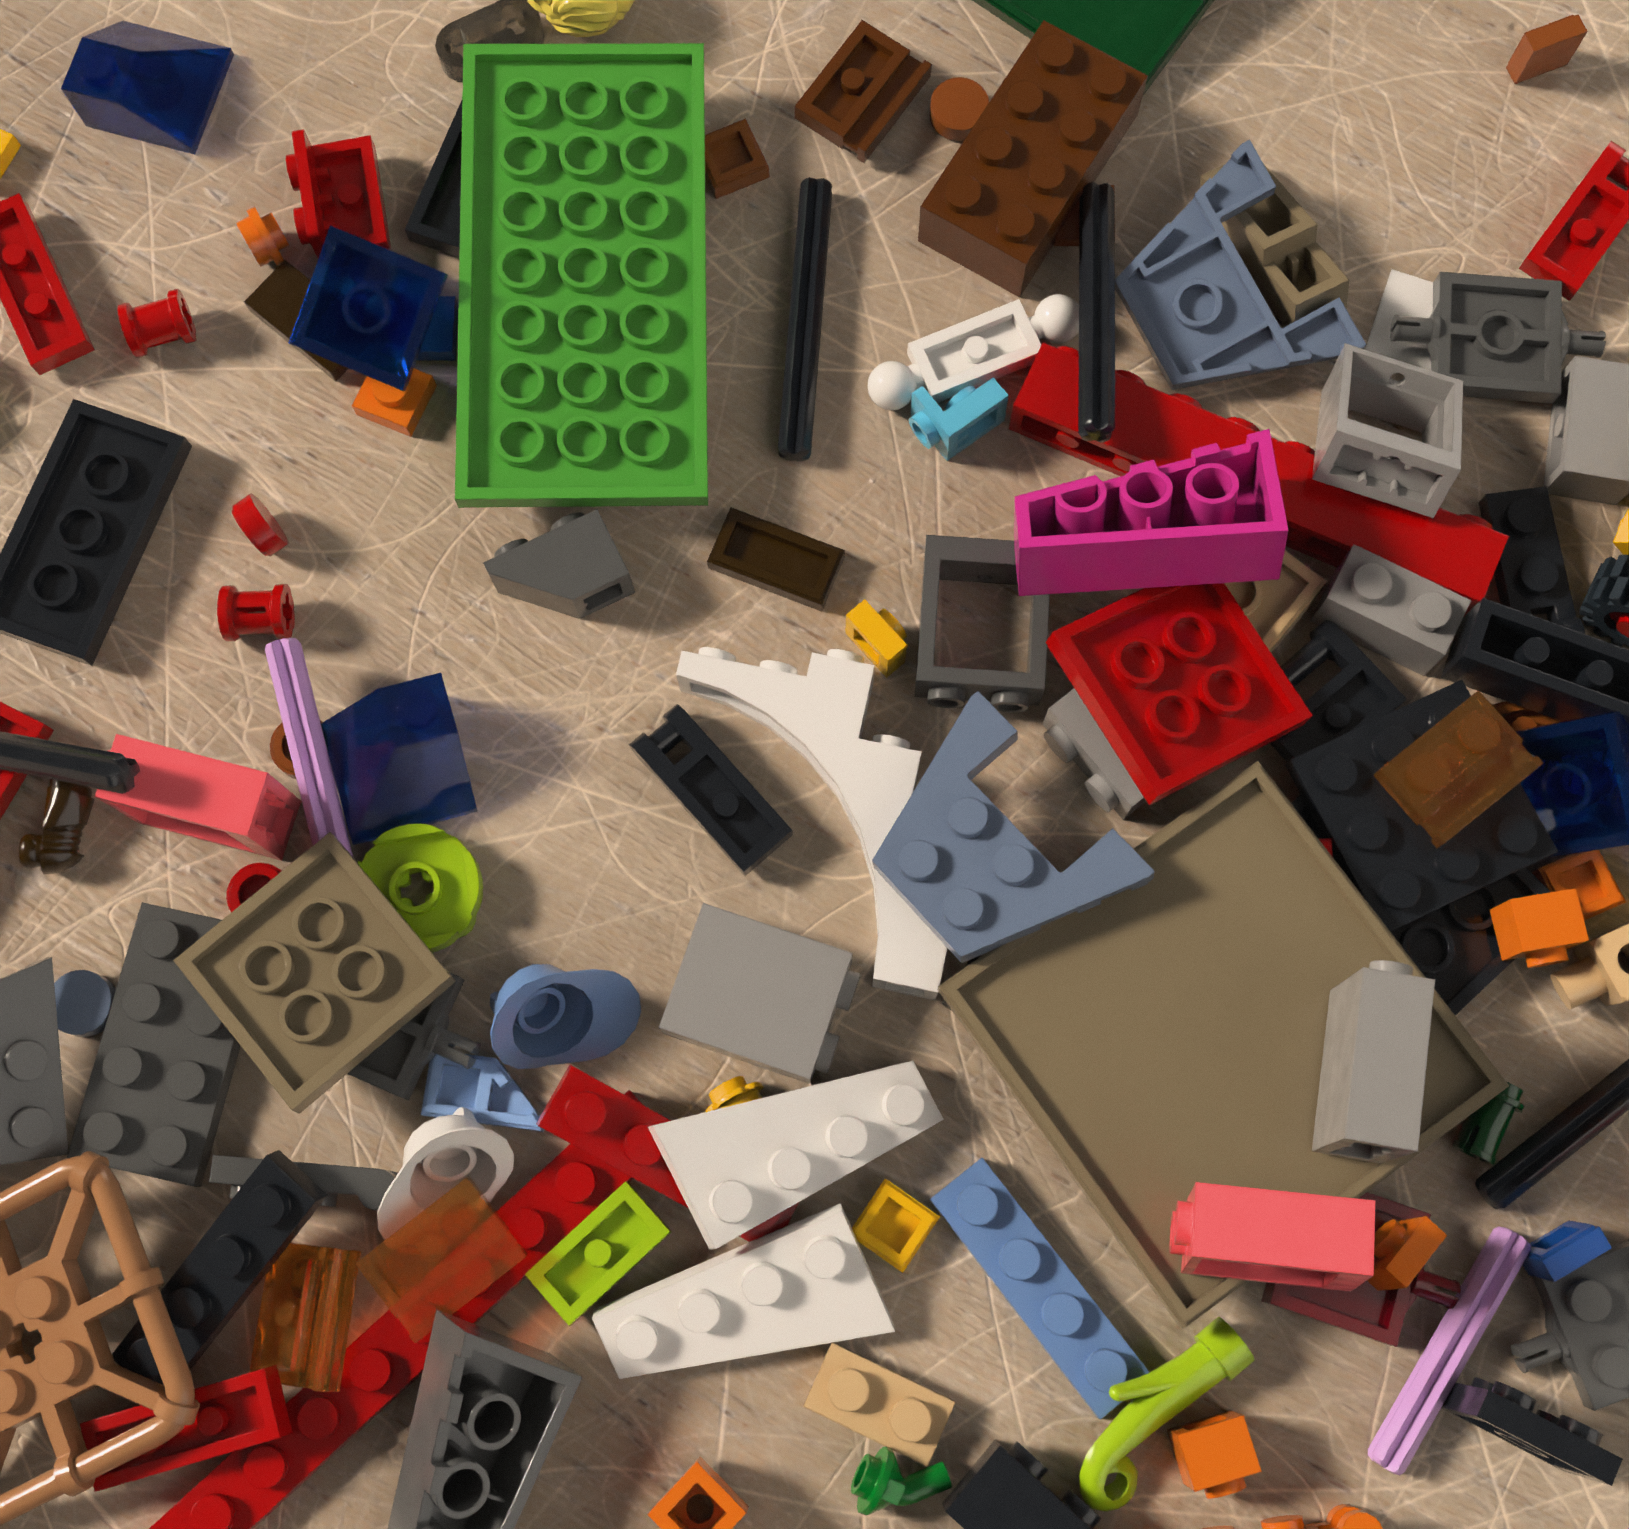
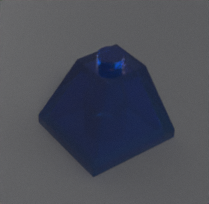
(147, 84)
(368, 307)
(398, 759)
(1582, 781)

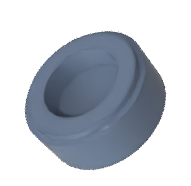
(83, 1002)

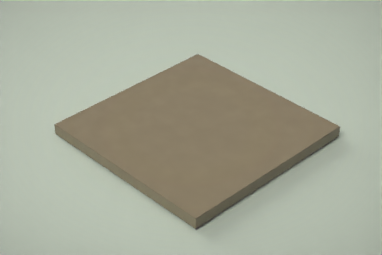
(1190, 1027)

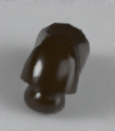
(64, 819)

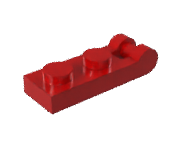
(1584, 225)

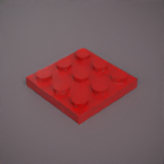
(1177, 683)

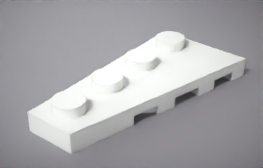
(777, 1150)
(757, 1299)

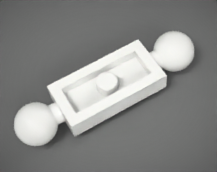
(974, 351)

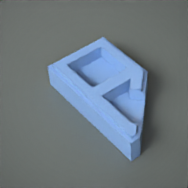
(483, 1089)

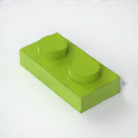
(598, 1253)

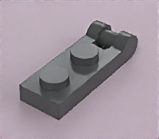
(367, 1183)

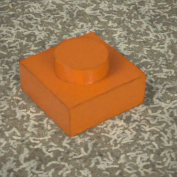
(395, 407)
(1403, 1250)

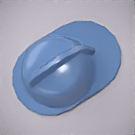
(561, 1015)

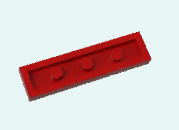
(618, 1133)

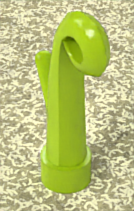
(1156, 1400)

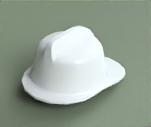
(438, 1159)

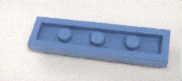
(1038, 1285)

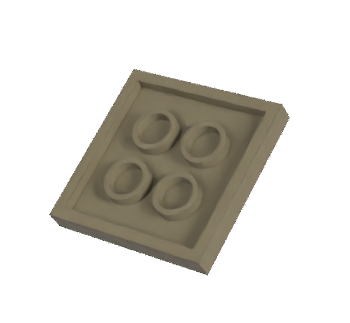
(314, 972)

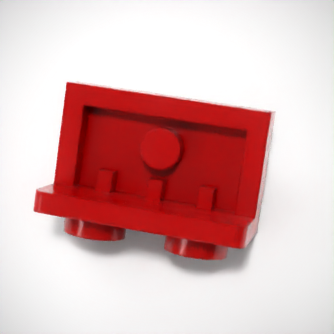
(337, 189)

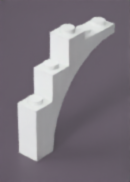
(872, 779)

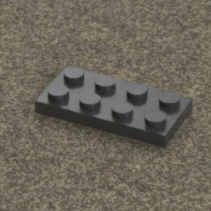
(159, 1060)

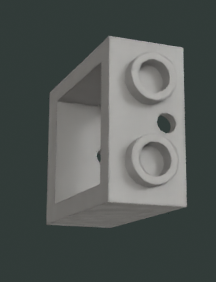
(1379, 461)

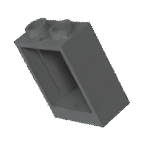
(950, 687)

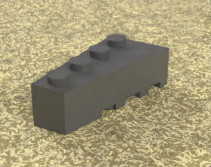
(478, 1429)

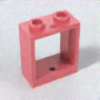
(205, 798)
(1275, 1236)

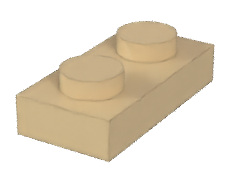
(879, 1404)

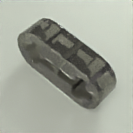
(487, 27)

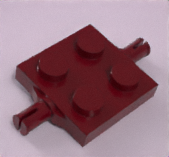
(1366, 1310)

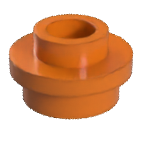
(263, 237)

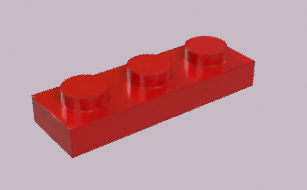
(36, 292)
(230, 1418)

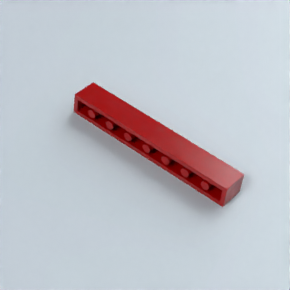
(1321, 518)

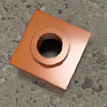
(1539, 927)
(1215, 1454)
(700, 1478)

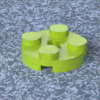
(441, 860)

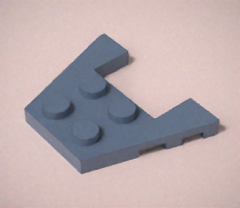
(1201, 302)
(970, 865)

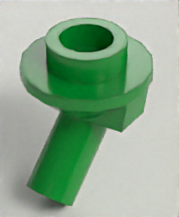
(881, 1482)

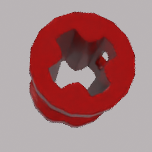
(156, 323)
(234, 610)

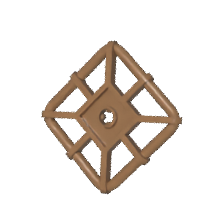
(73, 1346)

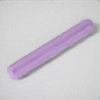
(306, 740)
(1448, 1350)

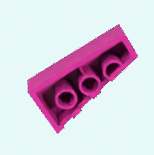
(1156, 525)

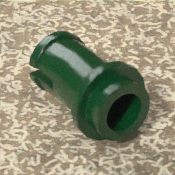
(1486, 1127)

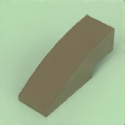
(1283, 255)

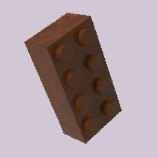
(1030, 158)

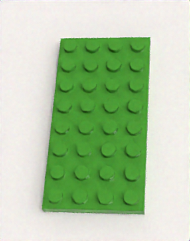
(582, 277)

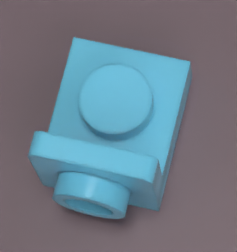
(966, 418)

